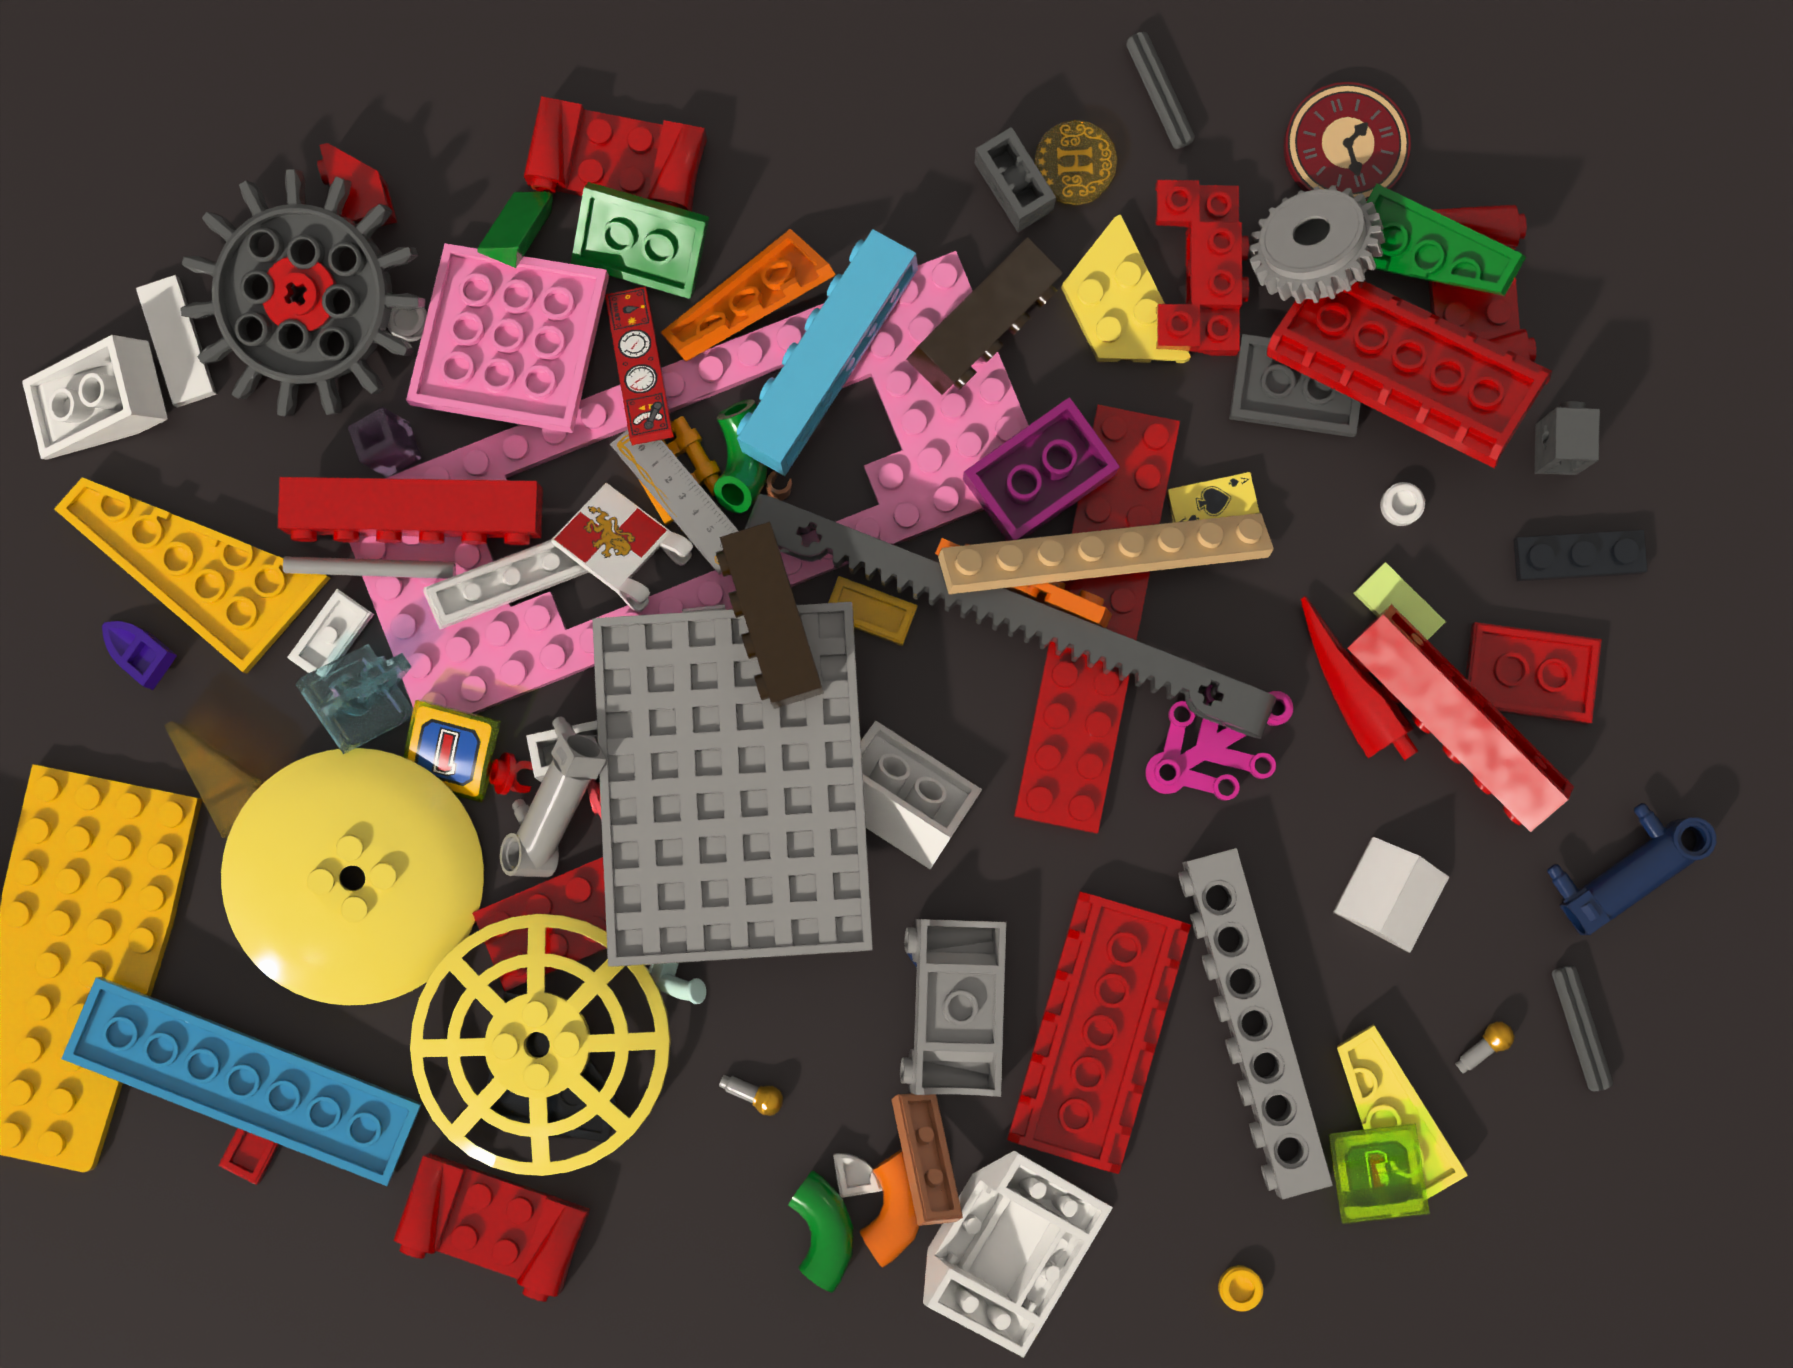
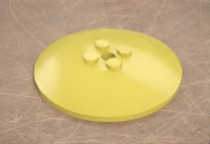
(364, 813)

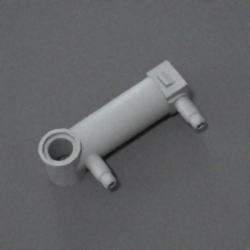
(542, 825)

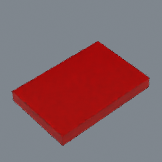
(1534, 671)

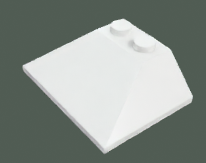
(1010, 1250)

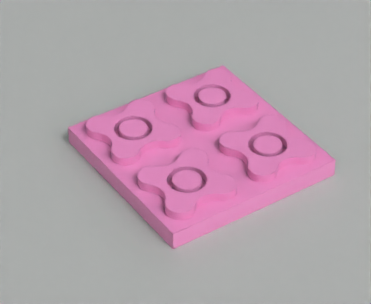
(508, 339)

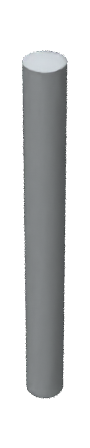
(369, 567)

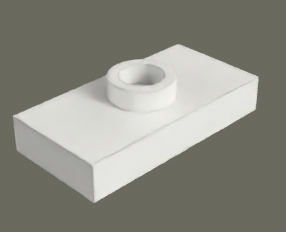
(331, 632)

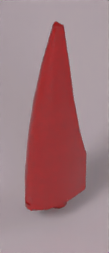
(1363, 703)

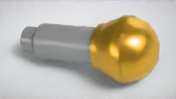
(1496, 1038)
(766, 1099)

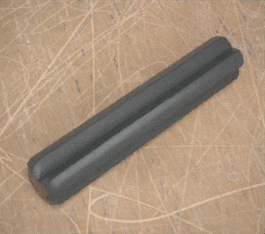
(1160, 90)
(1582, 1028)

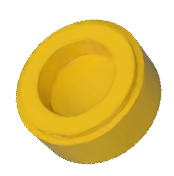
(1240, 1288)

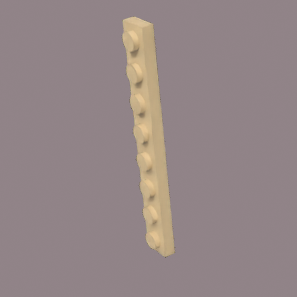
(1104, 553)

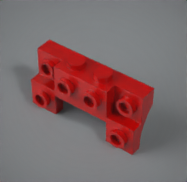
(1213, 268)

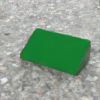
(517, 227)

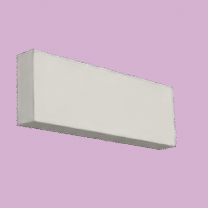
(175, 341)

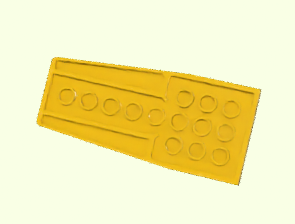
(81, 900)

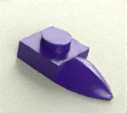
(137, 652)

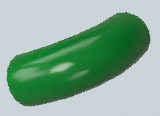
(743, 475)
(830, 1231)

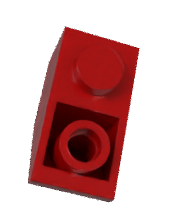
(367, 184)

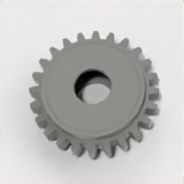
(1316, 244)

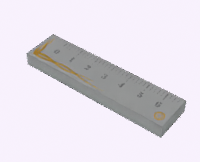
(677, 494)

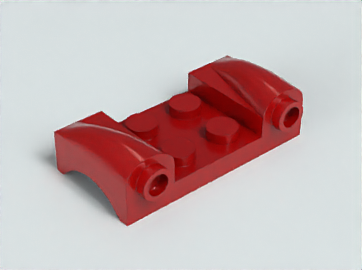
(614, 152)
(1482, 312)
(491, 1225)

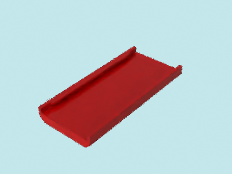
(1412, 367)
(1098, 1032)

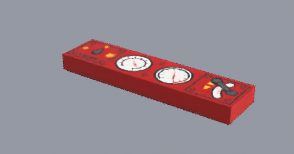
(639, 366)

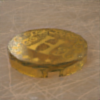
(1076, 161)

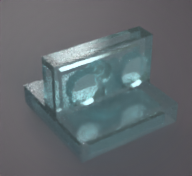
(358, 696)

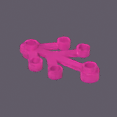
(1209, 747)

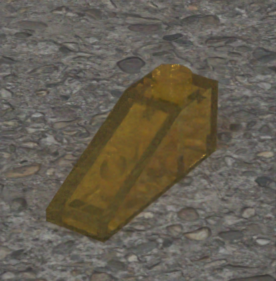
(218, 778)

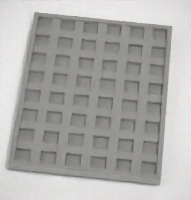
(718, 812)

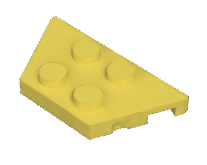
(1117, 300)

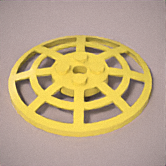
(568, 1050)

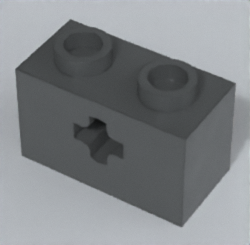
(1014, 179)
(1567, 439)

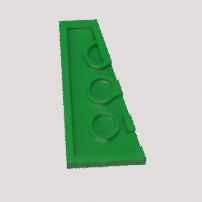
(1440, 249)

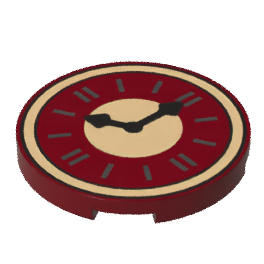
(1347, 140)

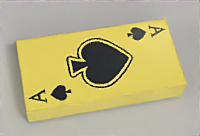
(1214, 499)

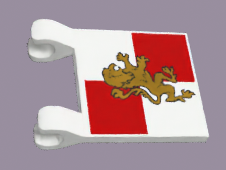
(615, 540)

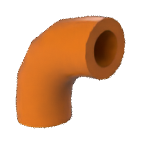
(897, 1222)

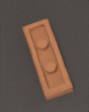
(926, 1159)

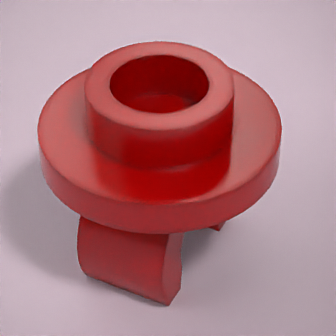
(504, 774)

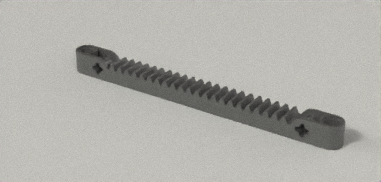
(1238, 706)

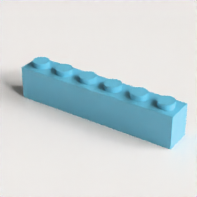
(827, 352)

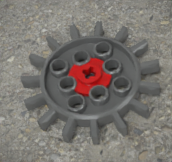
(366, 283)

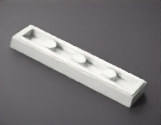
(500, 583)

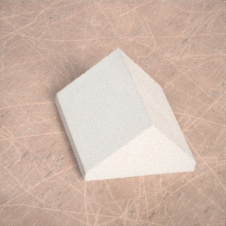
(1391, 893)

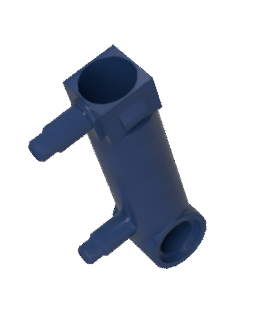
(1634, 875)

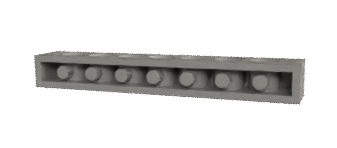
(1308, 1168)

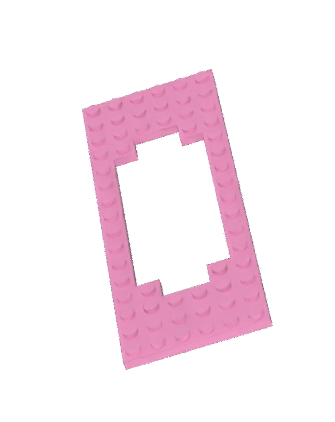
(916, 492)

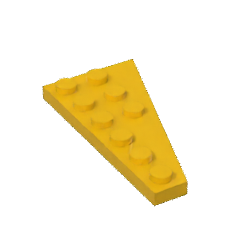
(209, 580)

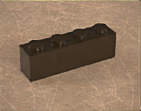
(984, 316)
(770, 614)

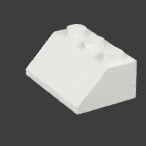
(911, 795)

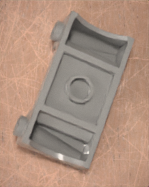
(956, 1007)

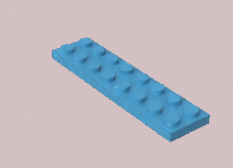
(241, 1081)

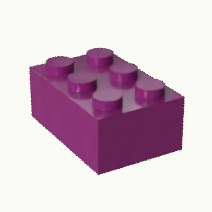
(1040, 471)

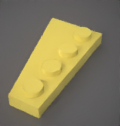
(1389, 1099)

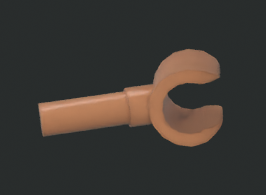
(777, 494)

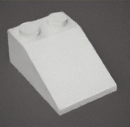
(95, 397)

